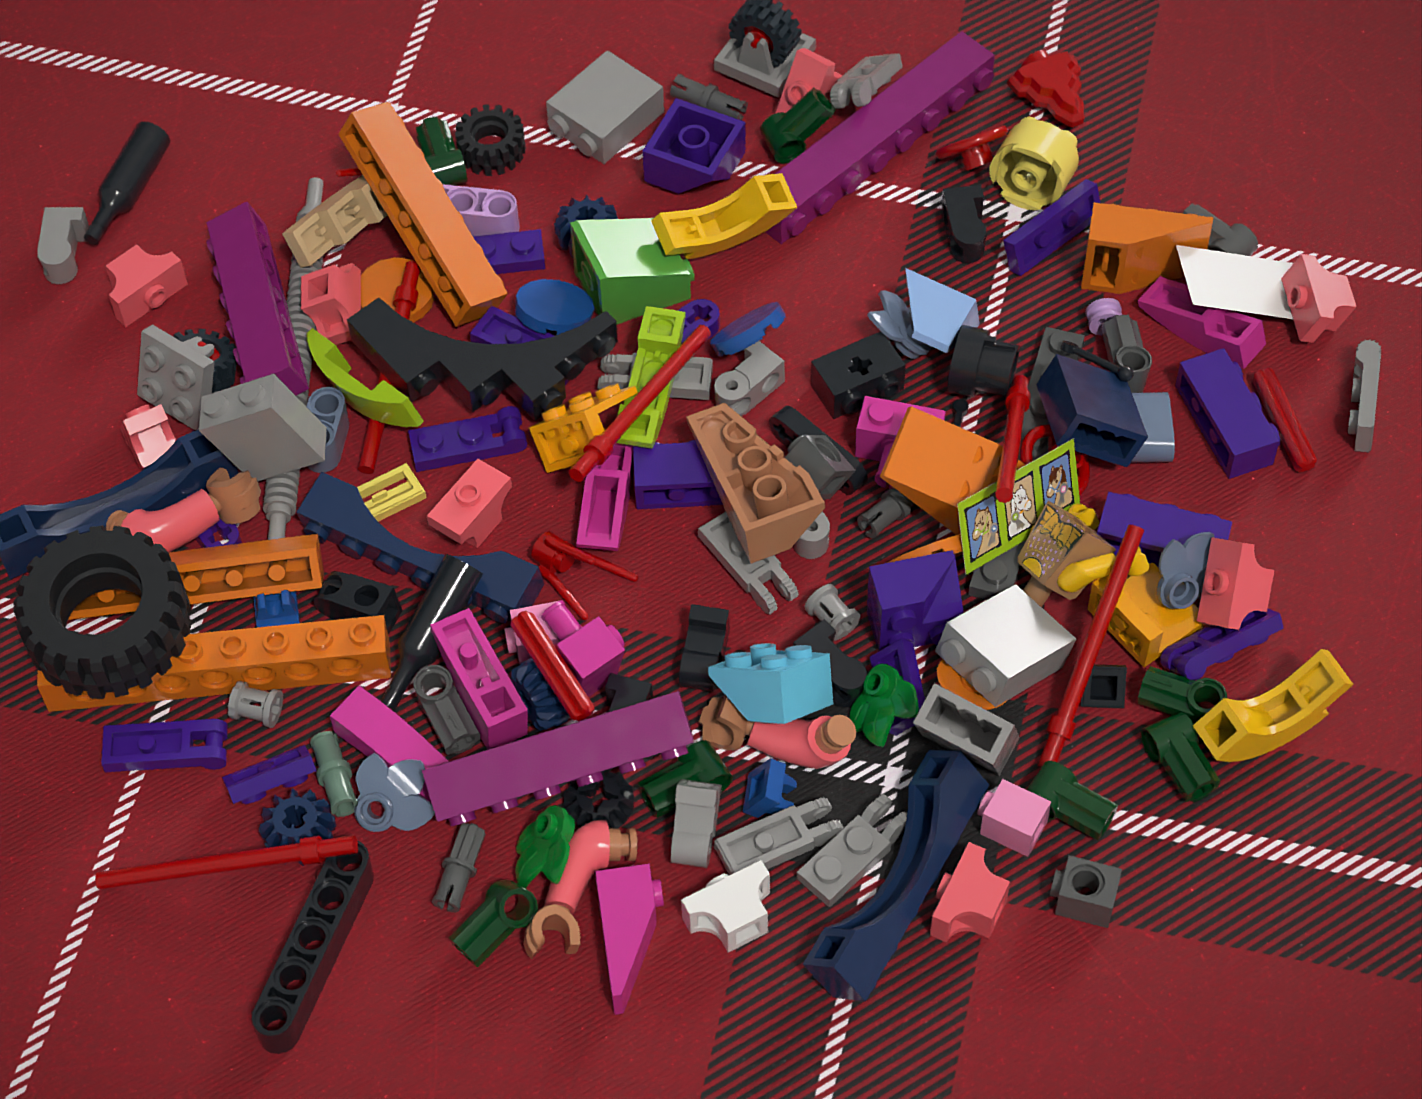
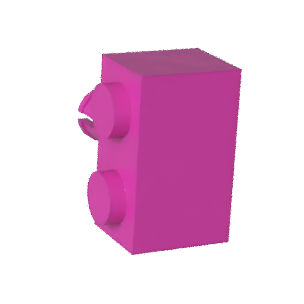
(878, 429)
(588, 650)

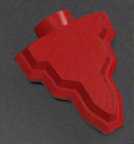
(1051, 85)

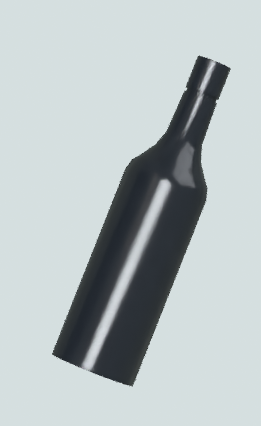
(128, 176)
(444, 597)

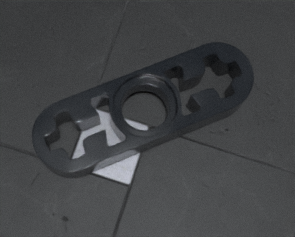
(790, 424)

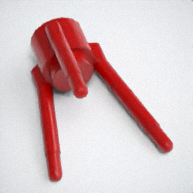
(559, 555)

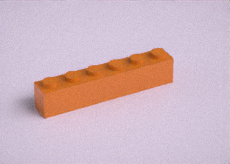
(422, 213)
(228, 574)

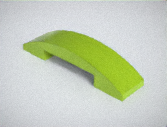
(657, 341)
(380, 404)

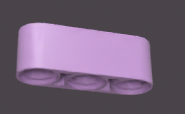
(485, 209)

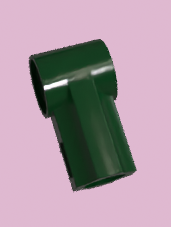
(788, 131)
(440, 152)
(1178, 694)
(1176, 746)
(699, 764)
(1073, 801)
(490, 924)

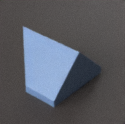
(938, 311)

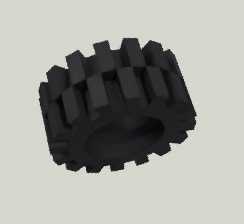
(485, 124)

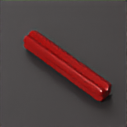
(1285, 420)
(552, 666)

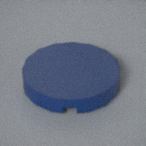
(553, 306)
(747, 329)

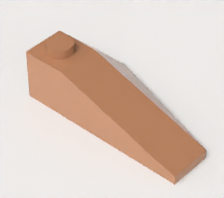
(759, 488)

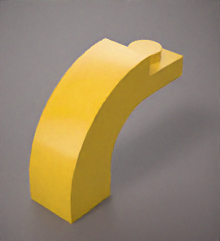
(728, 222)
(1258, 725)

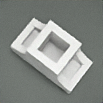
(731, 906)

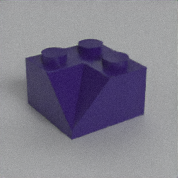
(693, 148)
(913, 599)

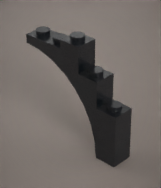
(478, 372)

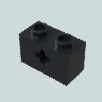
(856, 371)

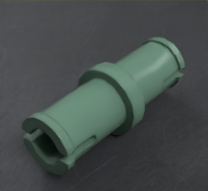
(334, 773)

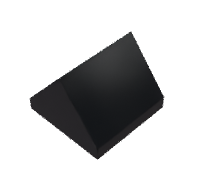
(1105, 687)

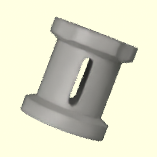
(828, 606)
(243, 695)

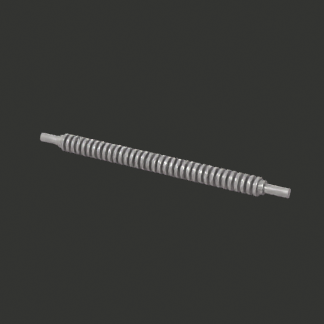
(282, 490)

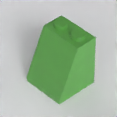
(627, 268)

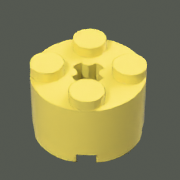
(1035, 163)

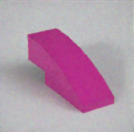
(1202, 325)
(606, 501)
(377, 729)

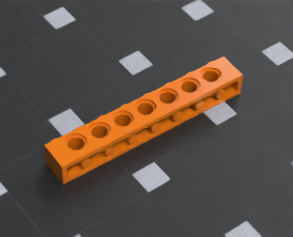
(261, 657)

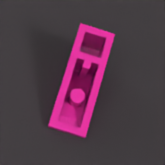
(481, 680)
(628, 922)

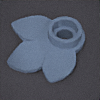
(898, 325)
(1183, 570)
(398, 792)

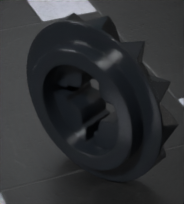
(614, 811)

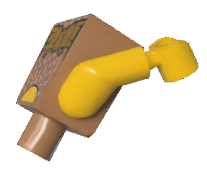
(1068, 553)

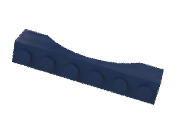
(163, 483)
(340, 516)
(940, 804)

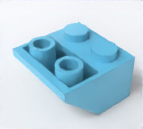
(775, 683)

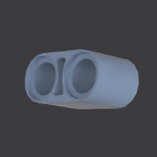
(321, 403)
(1158, 422)

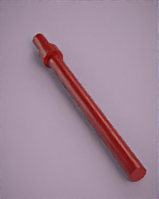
(404, 301)
(1017, 403)
(601, 446)
(1061, 725)
(308, 850)

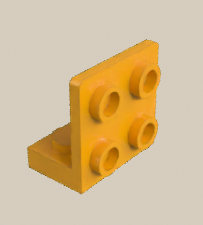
(567, 431)
(1142, 621)

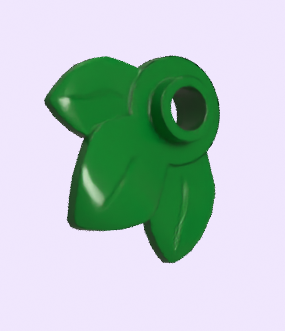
(882, 699)
(545, 846)

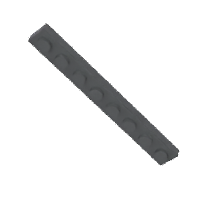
(1003, 570)

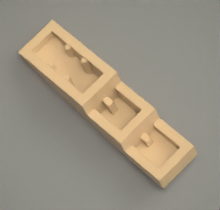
(334, 222)

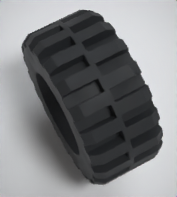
(91, 565)

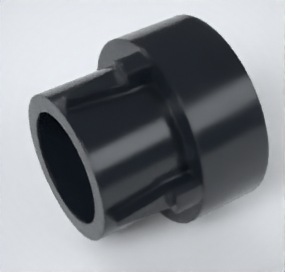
(981, 363)

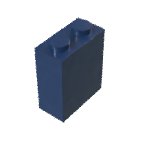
(1092, 409)

